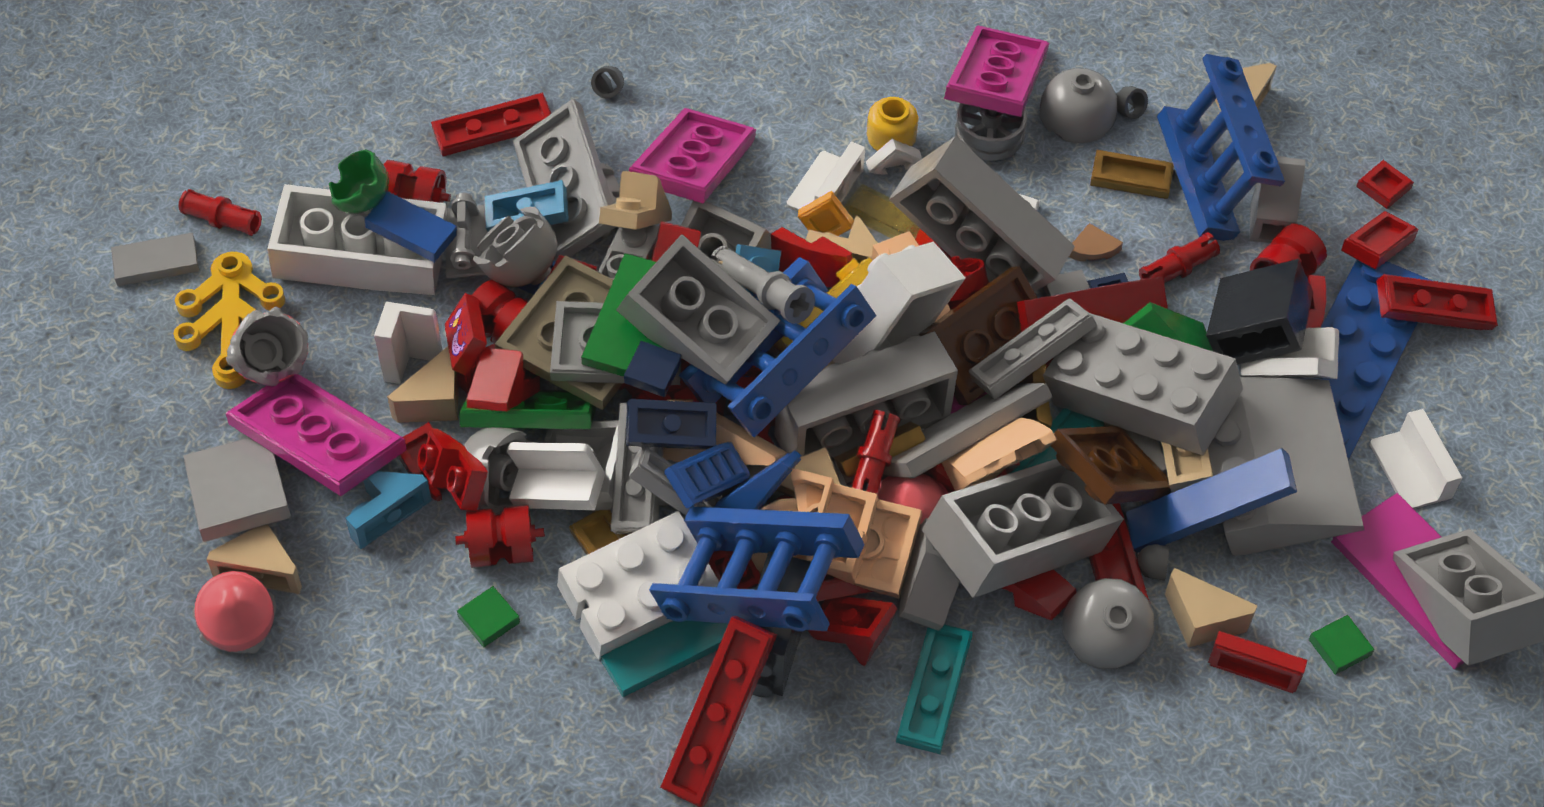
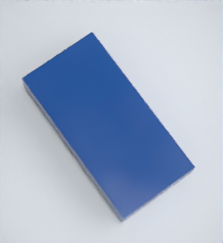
(411, 227)

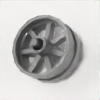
(989, 135)

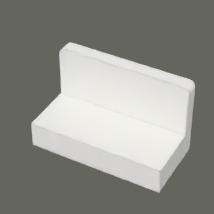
(829, 174)
(405, 333)
(1315, 360)
(1417, 462)
(555, 476)

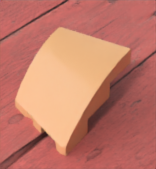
(997, 452)
(884, 527)

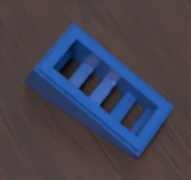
(712, 471)
(760, 487)

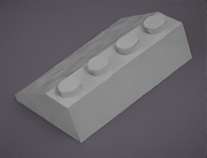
(1306, 425)

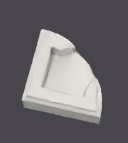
(893, 154)

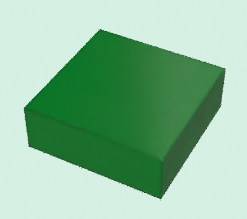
(488, 616)
(1341, 644)

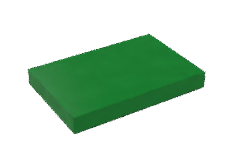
(613, 336)
(543, 410)

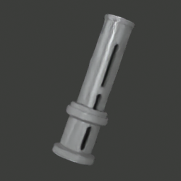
(772, 289)

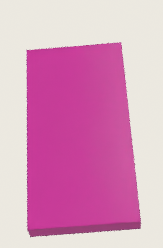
(997, 71)
(695, 154)
(316, 433)
(1387, 530)

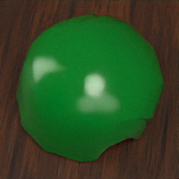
(361, 183)

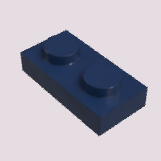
(670, 424)

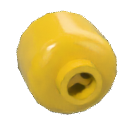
(892, 119)

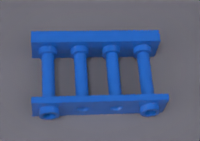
(1192, 155)
(798, 364)
(754, 532)

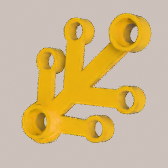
(228, 310)

